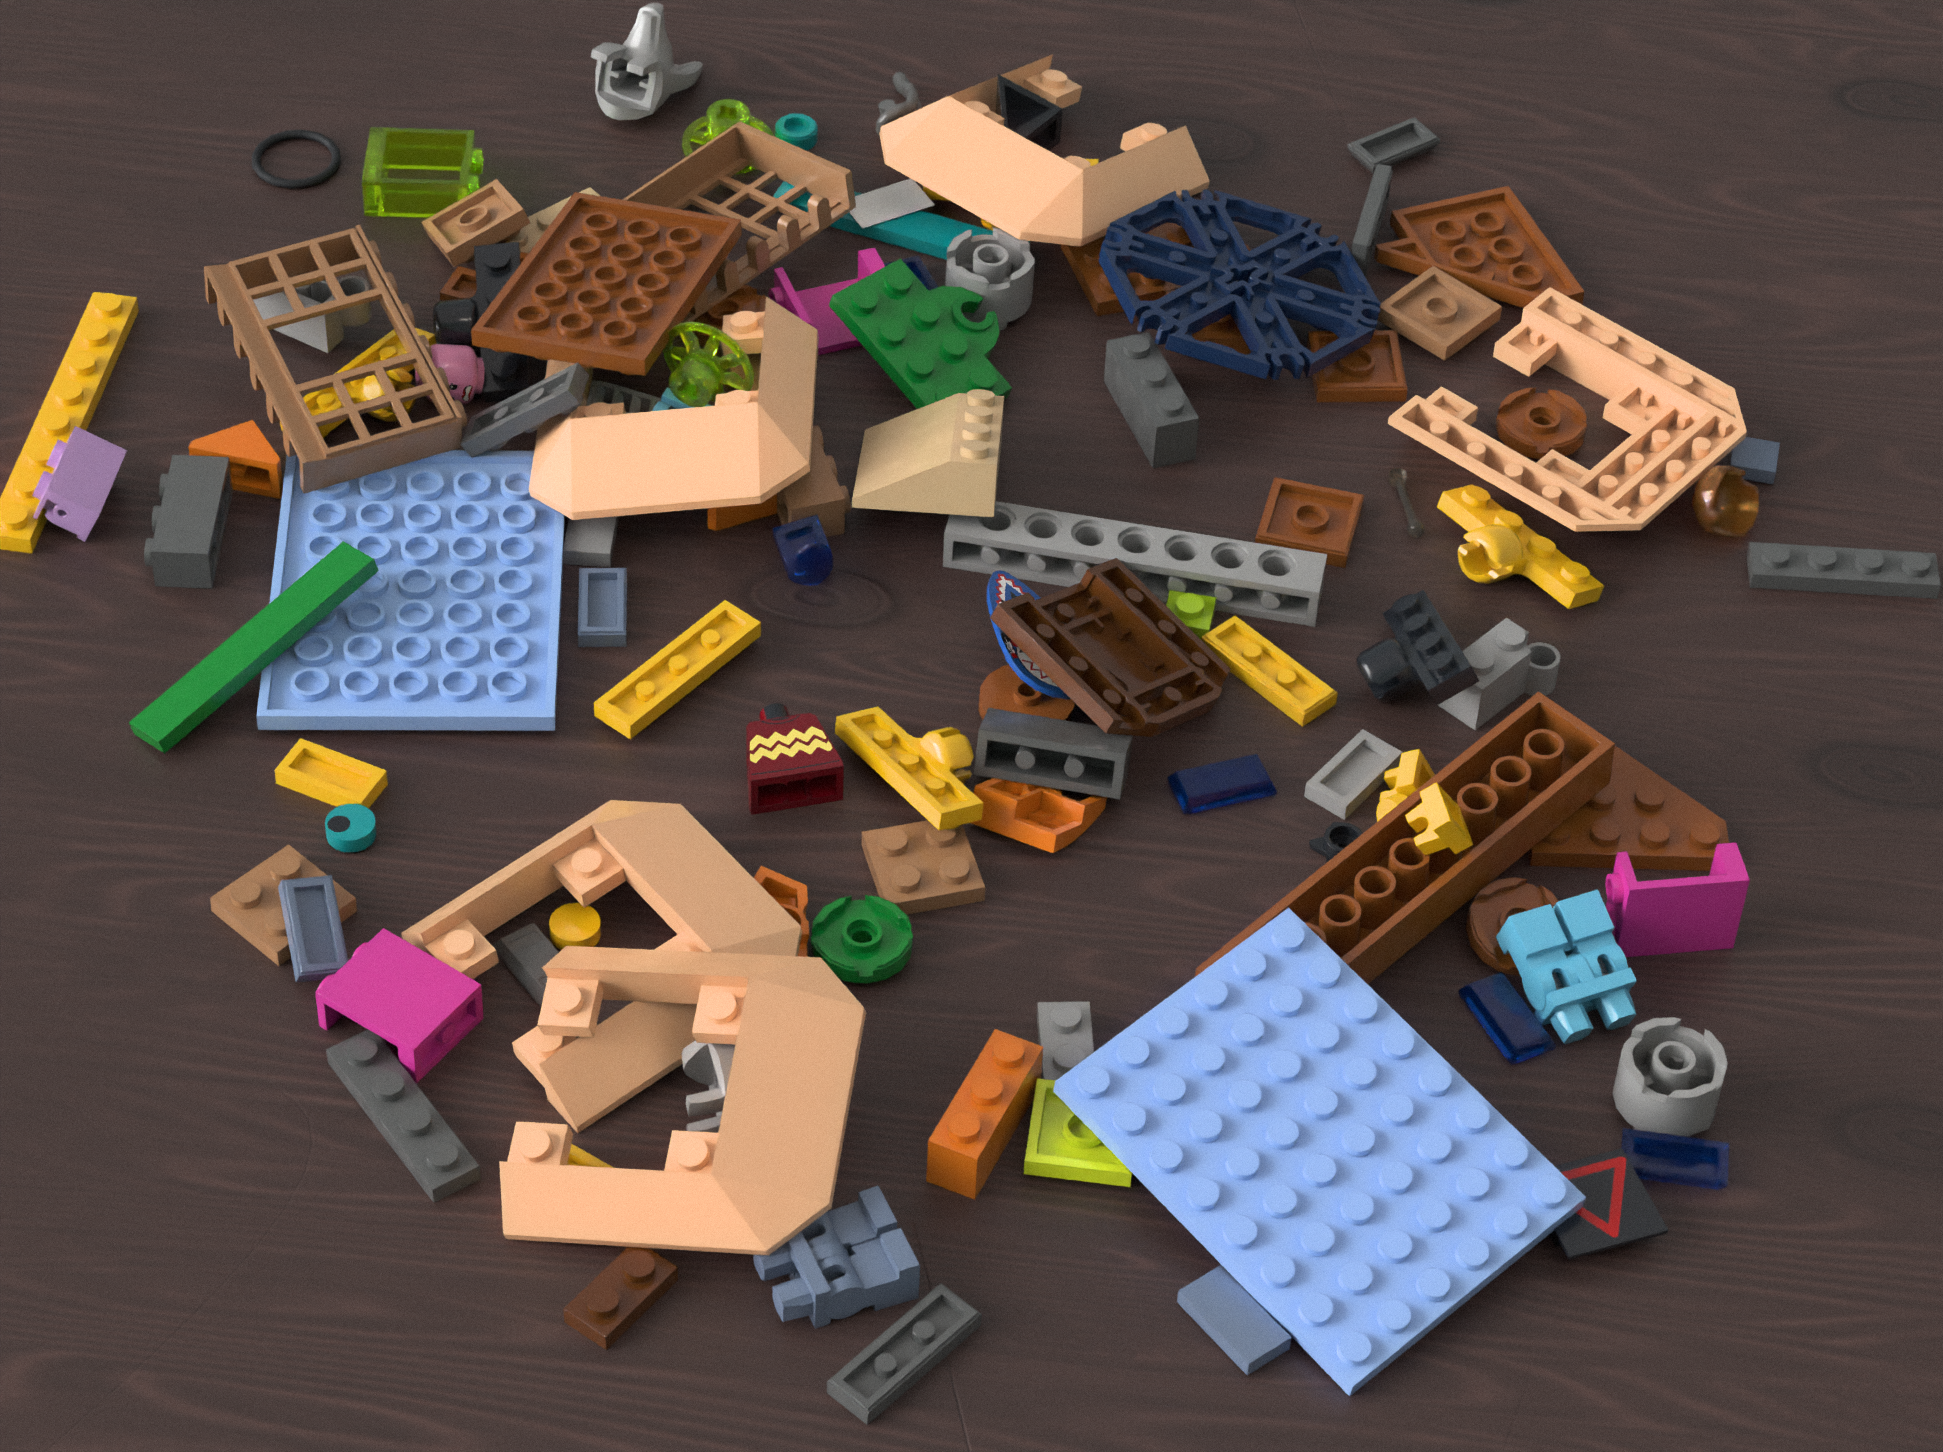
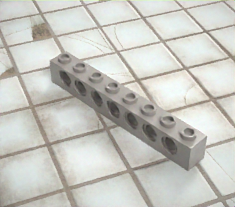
(1062, 546)

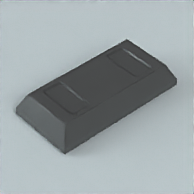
(1394, 144)
(525, 955)

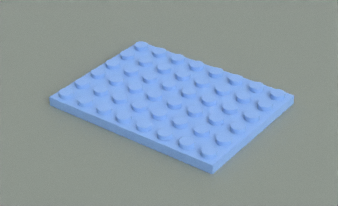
(451, 623)
(1319, 1149)

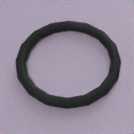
(297, 183)

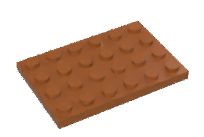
(607, 283)

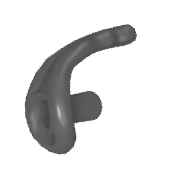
(890, 111)

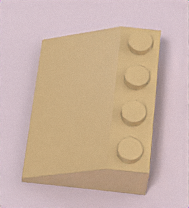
(934, 458)

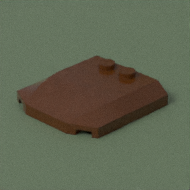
(1116, 652)

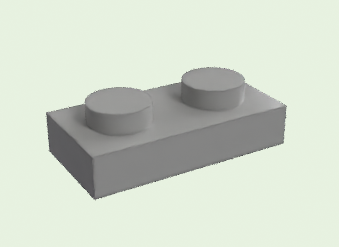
(1065, 1036)

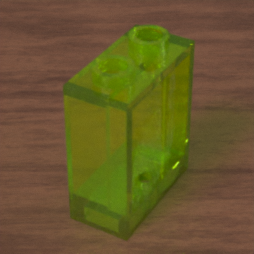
(418, 150)

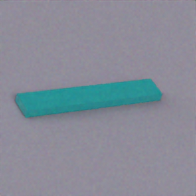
(914, 231)

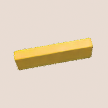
(1270, 671)

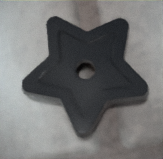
(1335, 835)

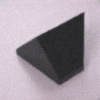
(1028, 114)

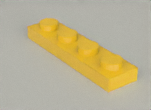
(677, 669)

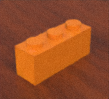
(984, 1114)

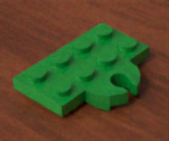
(922, 334)

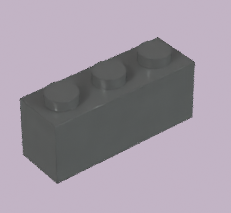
(1151, 399)
(189, 521)
(1052, 753)

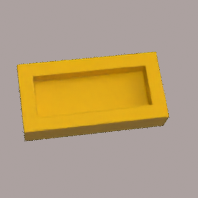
(330, 775)

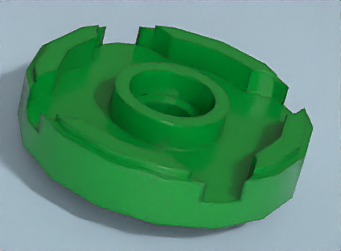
(862, 938)

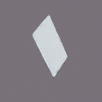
(889, 203)

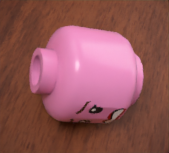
(462, 370)

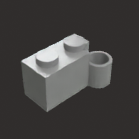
(322, 331)
(1504, 672)

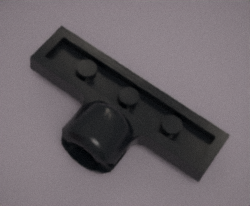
(454, 318)
(1419, 651)

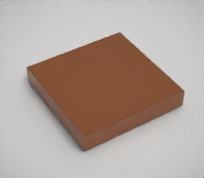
(1364, 375)
(1311, 519)

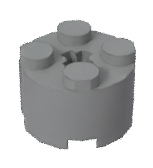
(994, 268)
(1669, 1078)

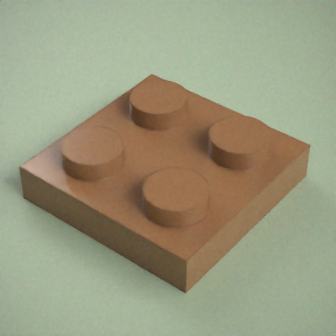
(476, 220)
(1439, 313)
(923, 866)
(254, 905)

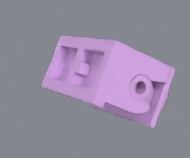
(79, 481)

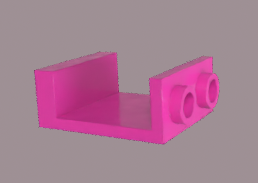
(813, 303)
(1678, 912)
(403, 999)

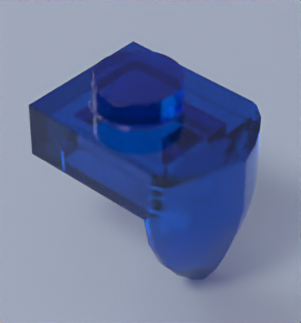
(804, 550)

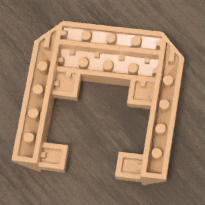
(1023, 188)
(1674, 411)
(688, 458)
(680, 875)
(779, 1123)

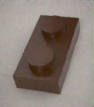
(620, 1295)

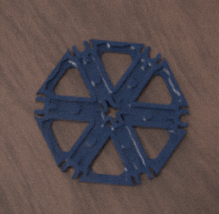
(1217, 277)

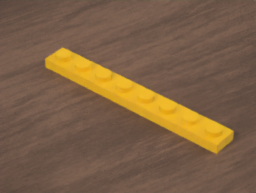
(67, 404)

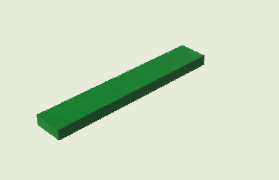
(253, 647)

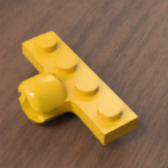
(1506, 547)

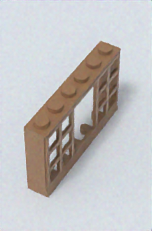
(725, 157)
(305, 263)

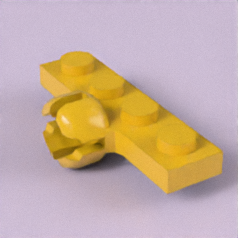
(368, 387)
(916, 767)

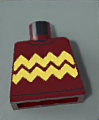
(790, 762)

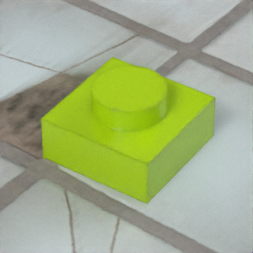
(1193, 610)

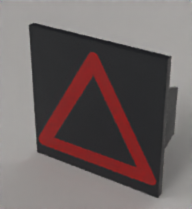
(1614, 1209)

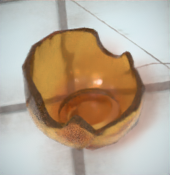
(1725, 502)

